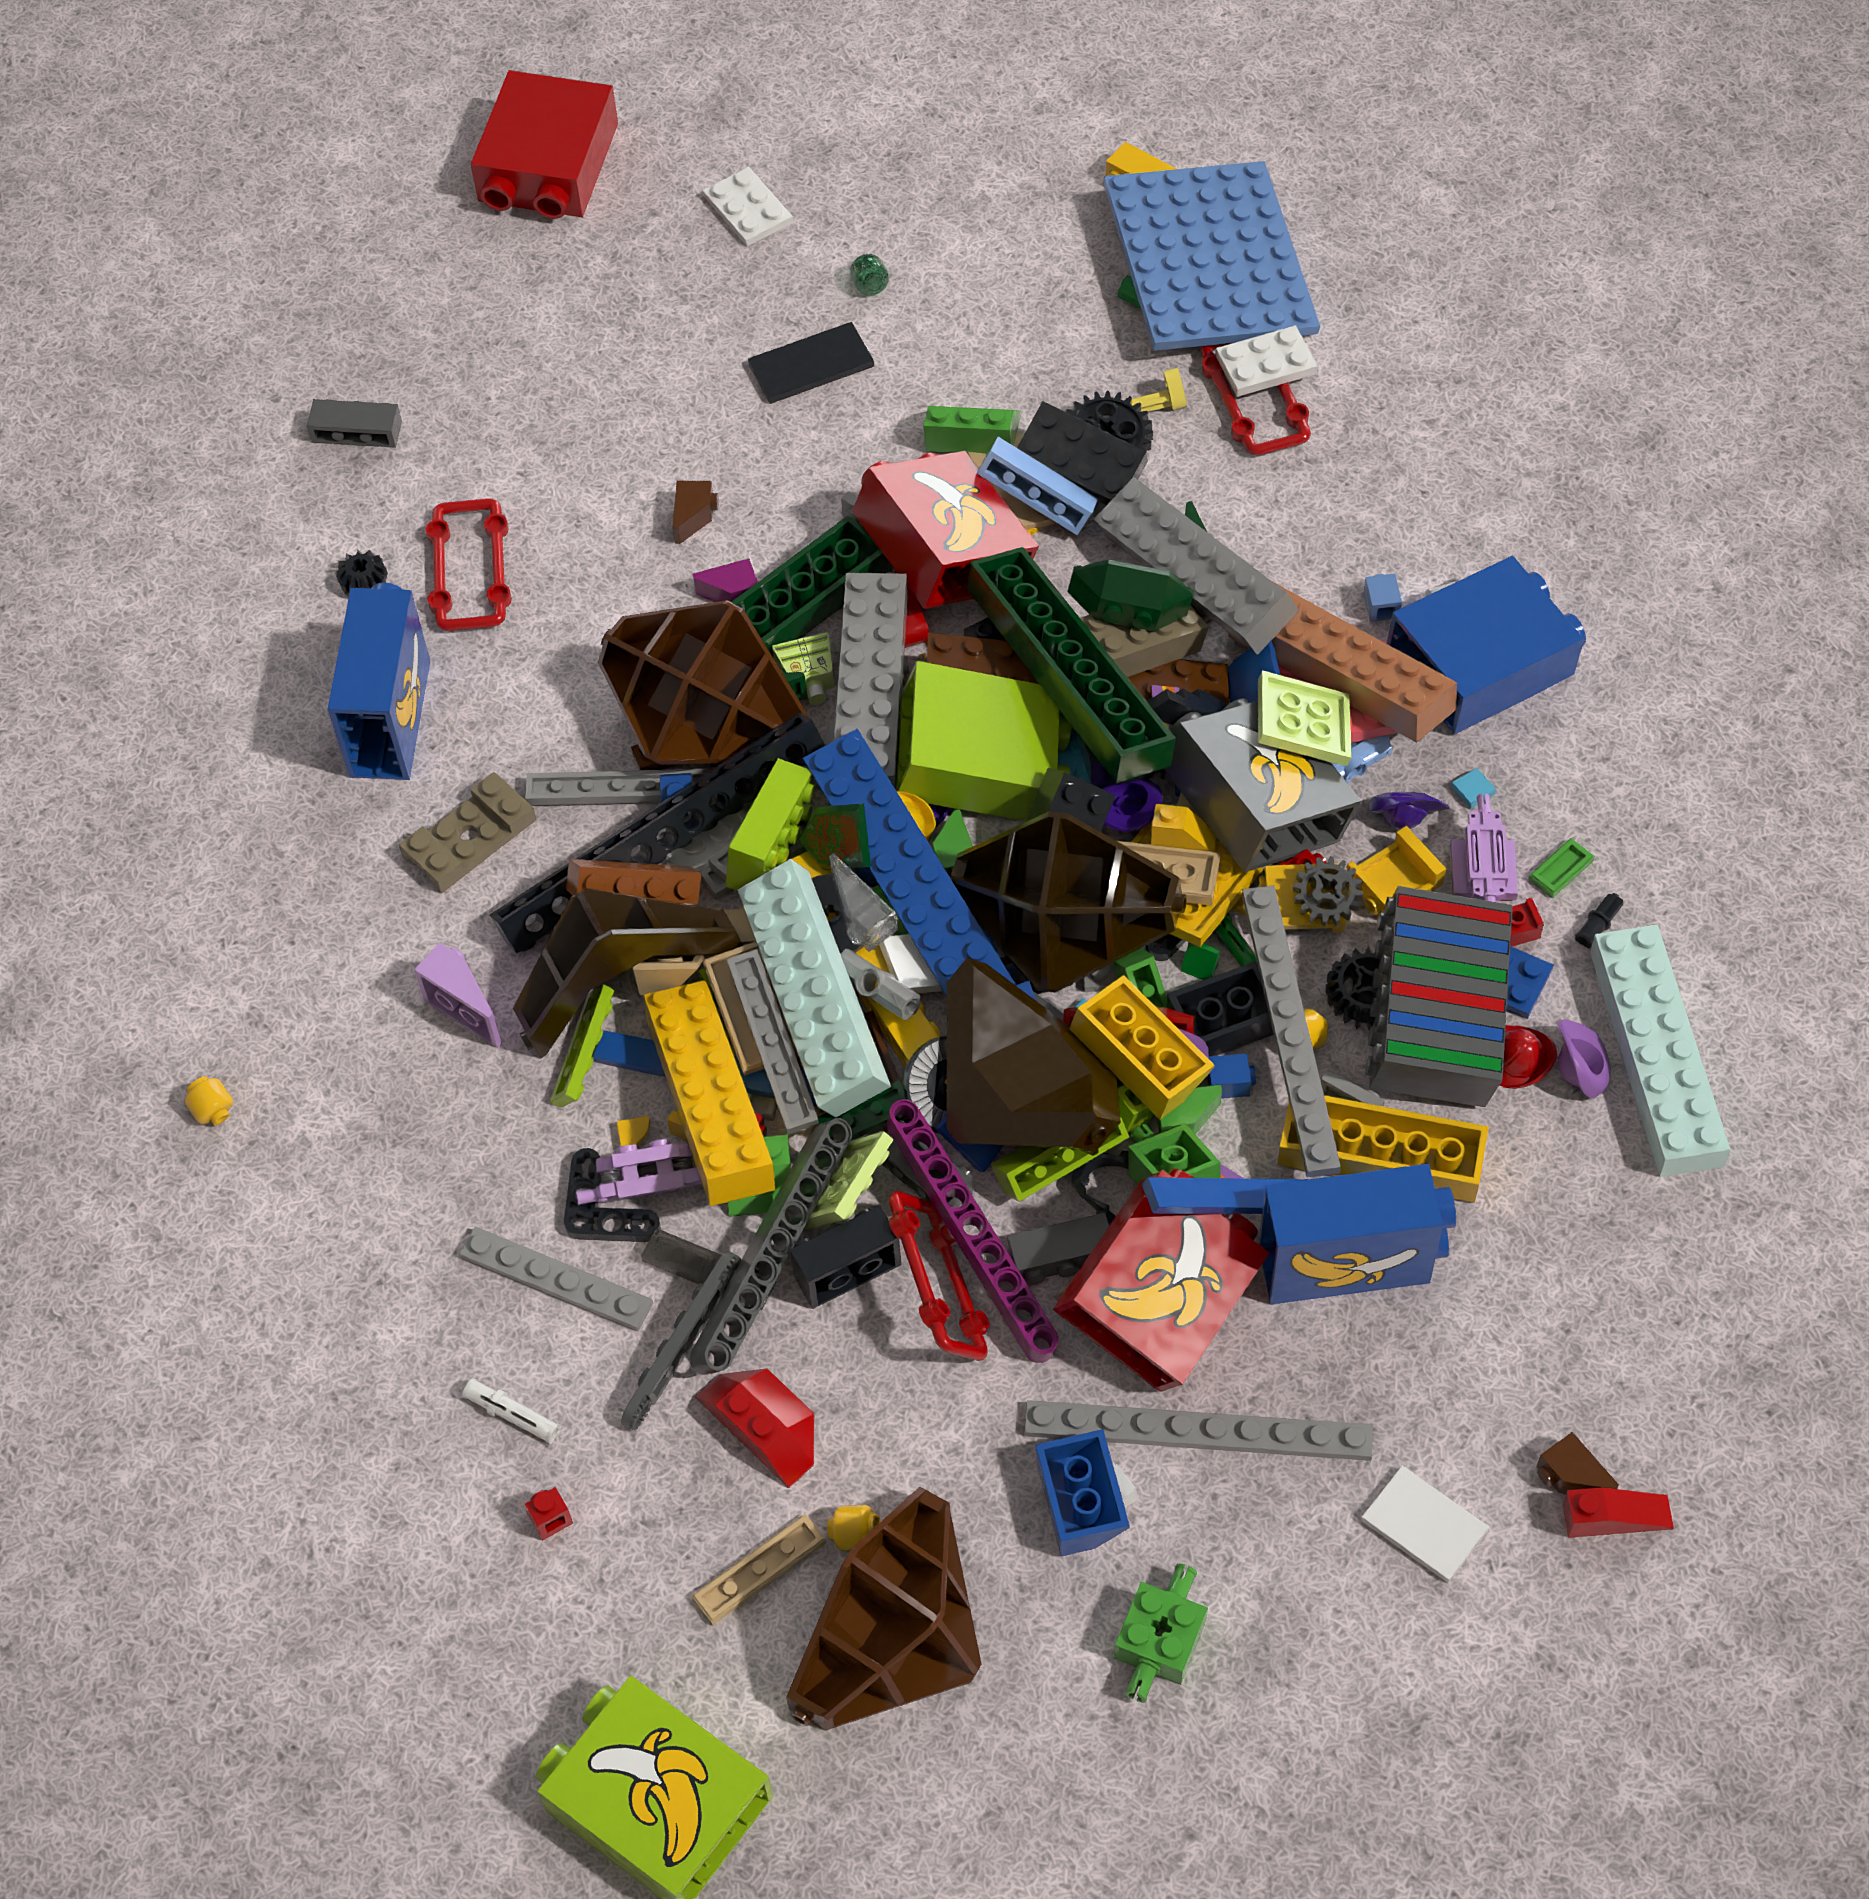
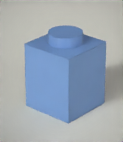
(1381, 596)

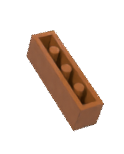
(644, 880)

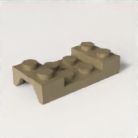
(492, 812)

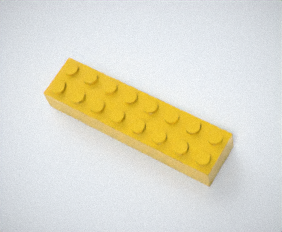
(709, 1093)

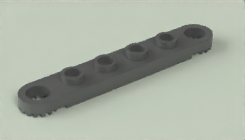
(672, 1351)

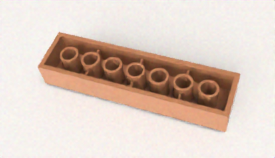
(1374, 675)

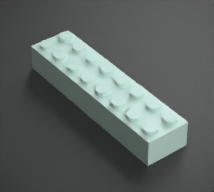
(813, 988)
(1659, 1051)

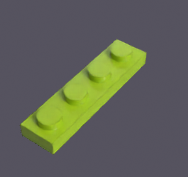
(585, 1038)

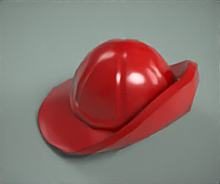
(1527, 1056)

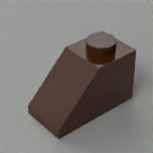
(692, 508)
(1572, 1467)

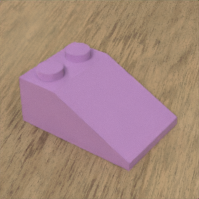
(453, 990)

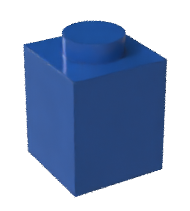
(1232, 1074)

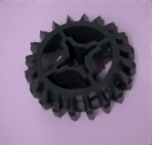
(1356, 1003)

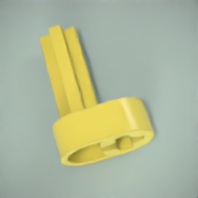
(1171, 397)

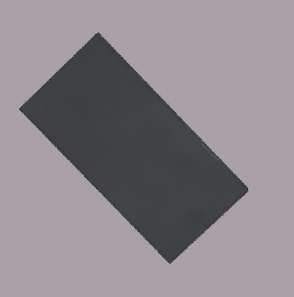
(810, 362)

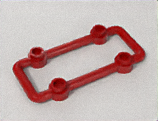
(1242, 427)
(497, 594)
(935, 1311)

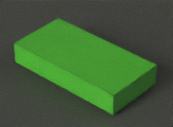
(1561, 868)

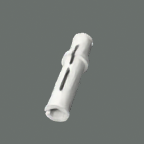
(480, 1393)

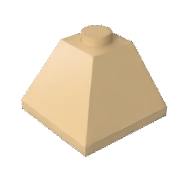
(665, 971)

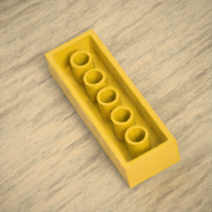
(1388, 1138)

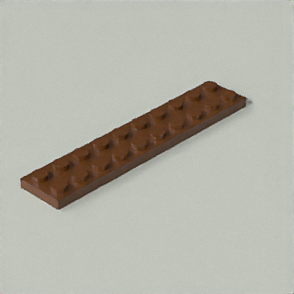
(1000, 660)

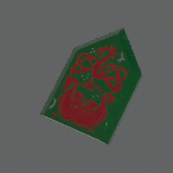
(837, 831)

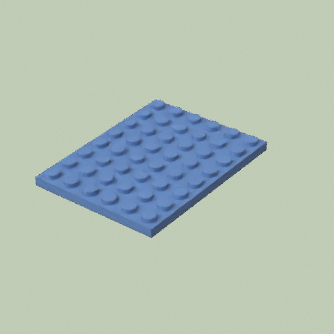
(1209, 255)

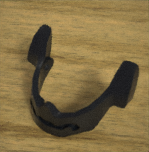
(1081, 1178)

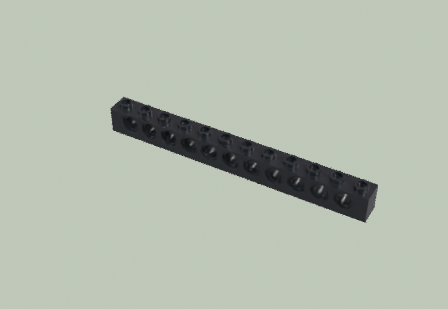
(669, 814)

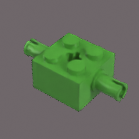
(1170, 1150)
(1156, 1611)

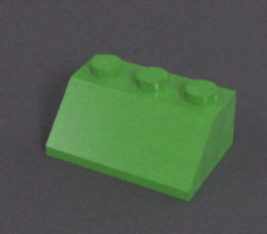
(968, 428)

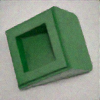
(1200, 961)

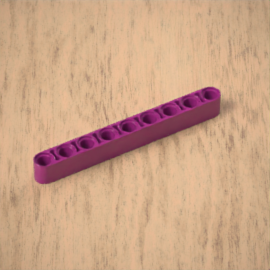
(972, 1245)

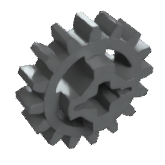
(1336, 882)

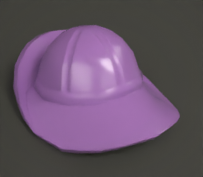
(1583, 1058)

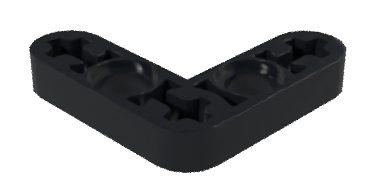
(591, 1210)

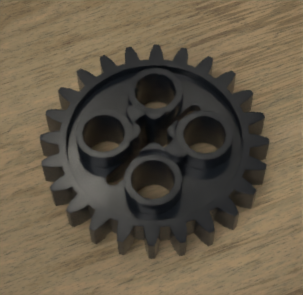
(1123, 418)

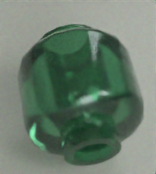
(869, 274)

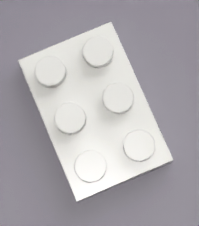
(748, 206)
(1266, 361)

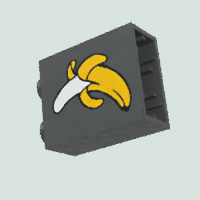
(1257, 796)

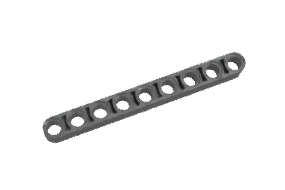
(760, 1252)

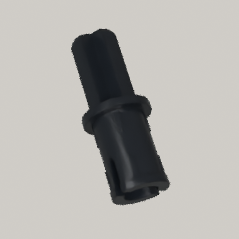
(1599, 919)

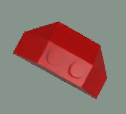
(765, 1420)

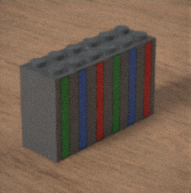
(1440, 996)

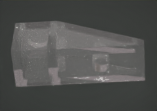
(865, 913)

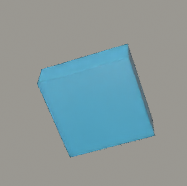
(1471, 785)

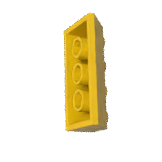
(1141, 1046)

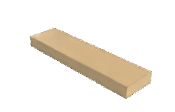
(759, 1569)

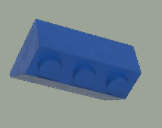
(1081, 1491)

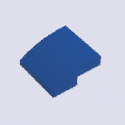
(1245, 671)

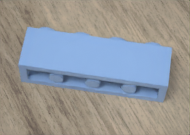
(1037, 485)

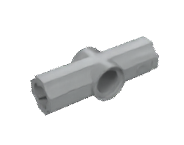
(888, 992)

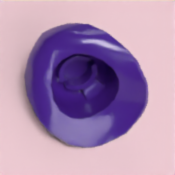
(1133, 804)
(1405, 808)

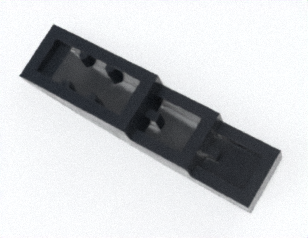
(1173, 706)

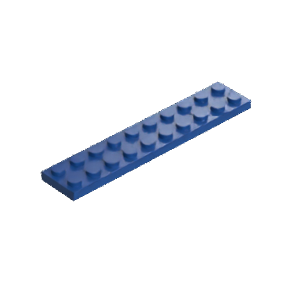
(903, 860)

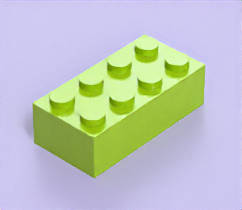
(770, 824)

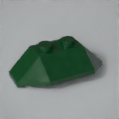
(1130, 594)

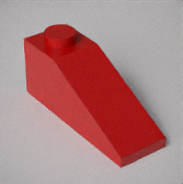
(1615, 1512)

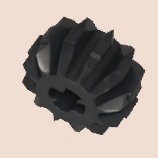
(361, 571)

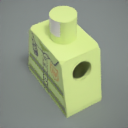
(812, 658)

